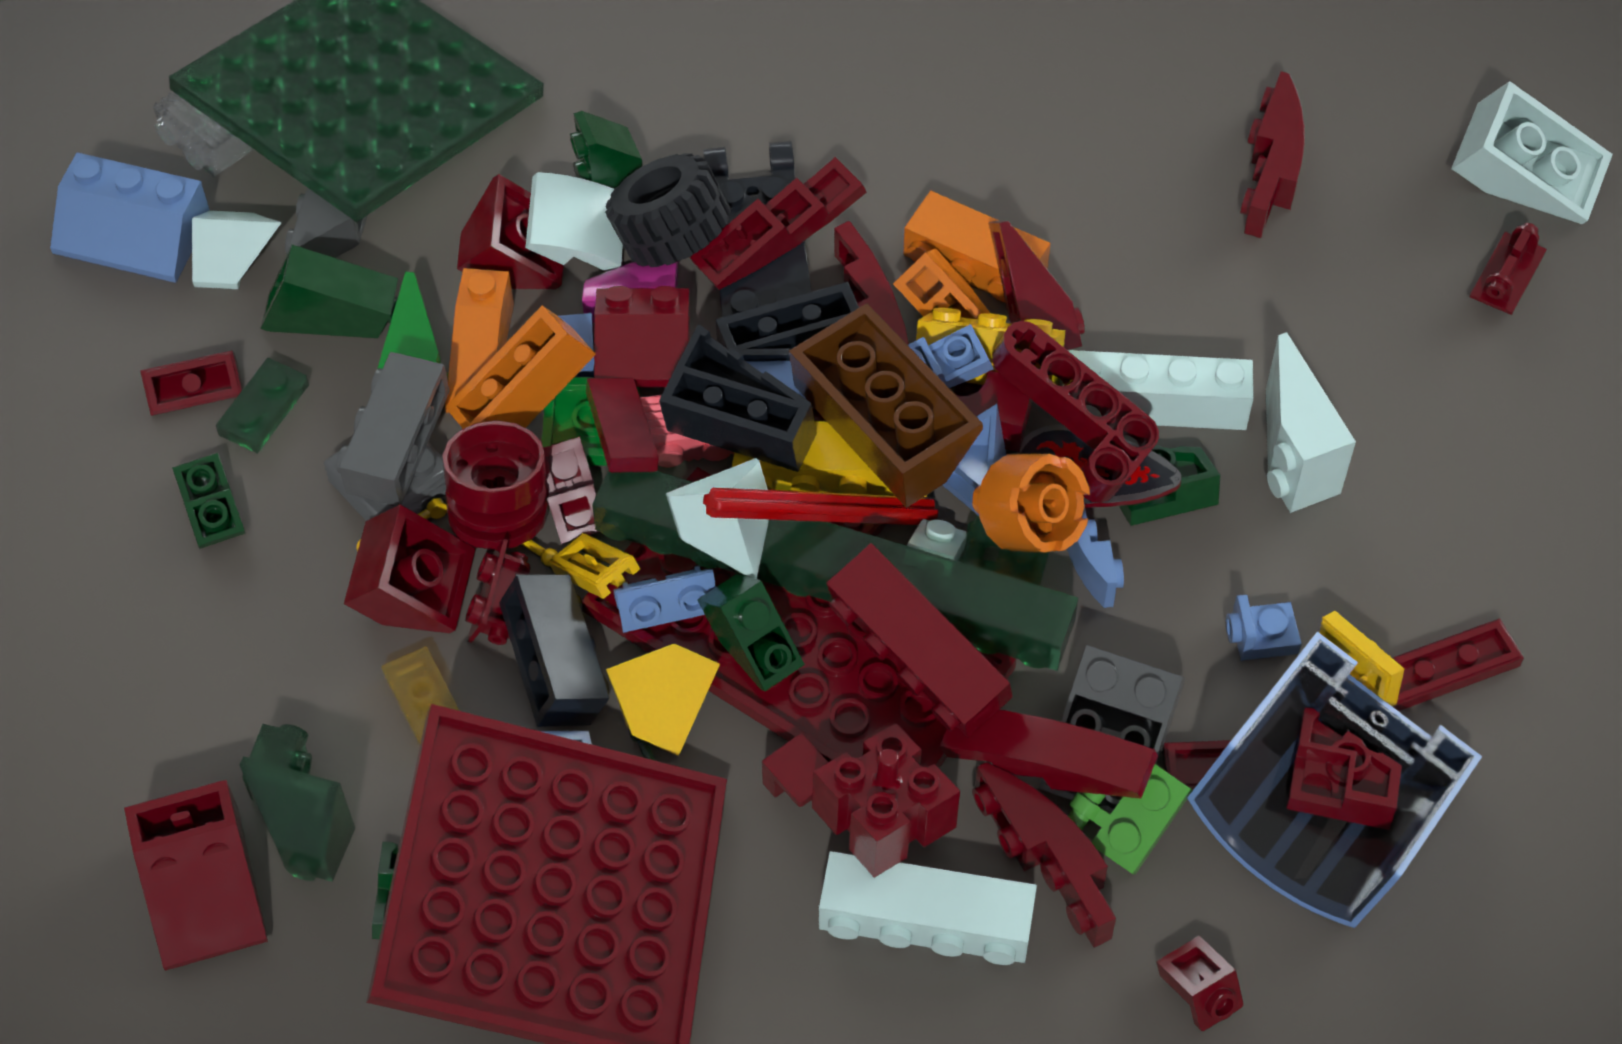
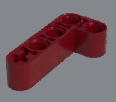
(1069, 404)

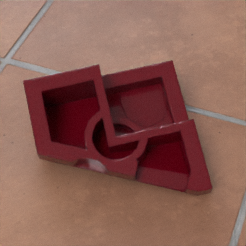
(1342, 777)

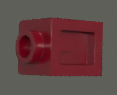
(1202, 981)

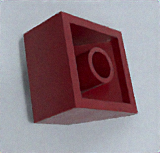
(640, 333)
(409, 573)

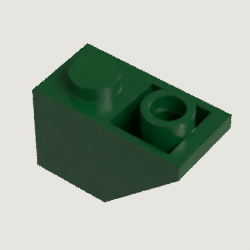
(603, 150)
(751, 630)

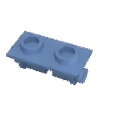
(663, 601)

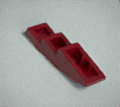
(779, 226)
(866, 277)
(1057, 752)

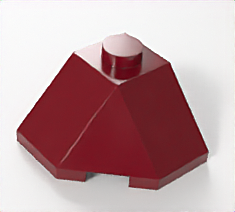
(497, 239)

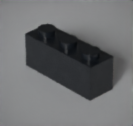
(554, 650)

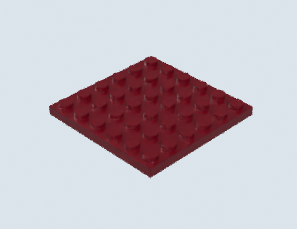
(548, 887)

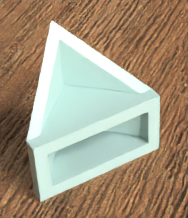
(227, 246)
(729, 540)

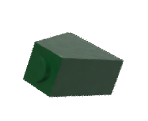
(328, 297)

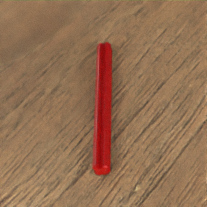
(815, 506)

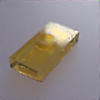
(416, 686)

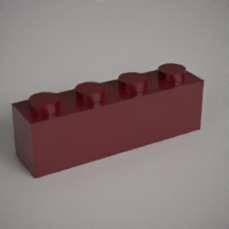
(919, 641)

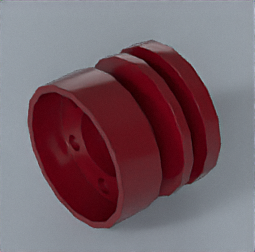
(495, 484)

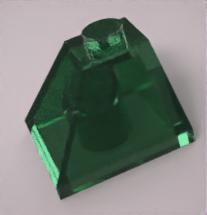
(303, 817)

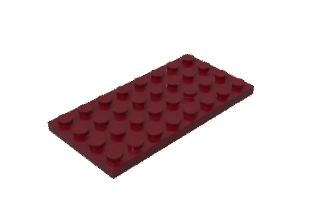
(833, 699)

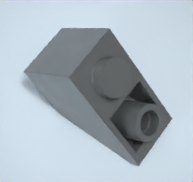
(323, 227)

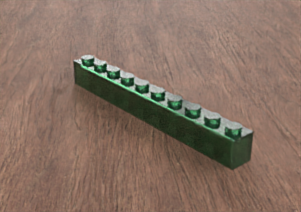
(802, 556)

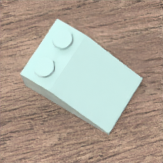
(1531, 156)
(1305, 434)

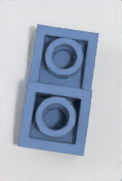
(954, 357)
(1096, 565)

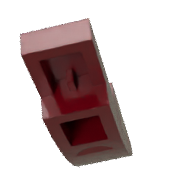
(1277, 154)
(1044, 835)

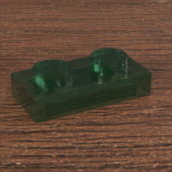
(262, 405)

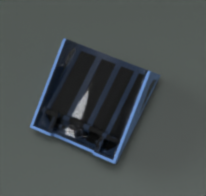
(1315, 859)

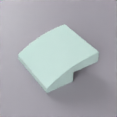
(571, 221)

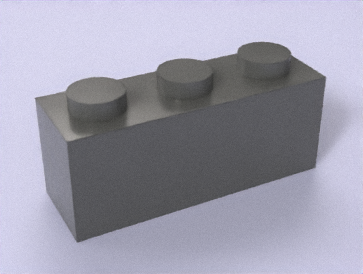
(393, 428)

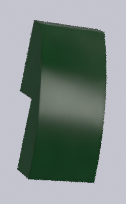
(208, 500)

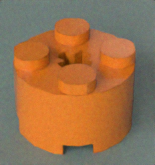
(1032, 502)

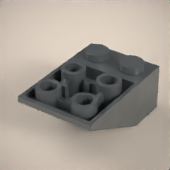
(1122, 701)

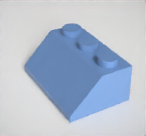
(126, 217)

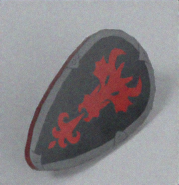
(1149, 482)

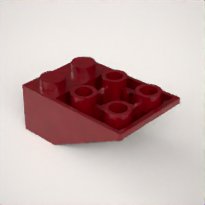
(196, 874)

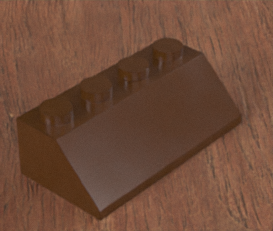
(885, 403)

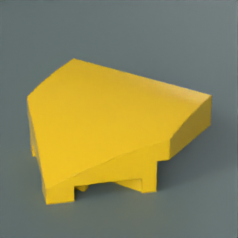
(662, 694)

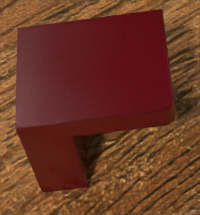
(792, 769)

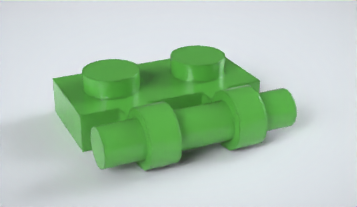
(1135, 823)

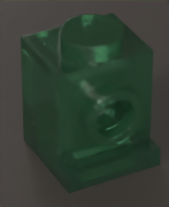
(282, 747)

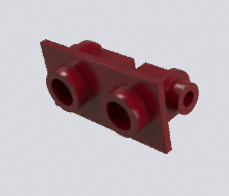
(1510, 269)
(497, 574)

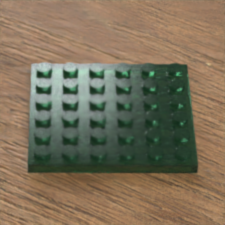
(356, 94)

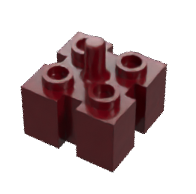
(885, 799)

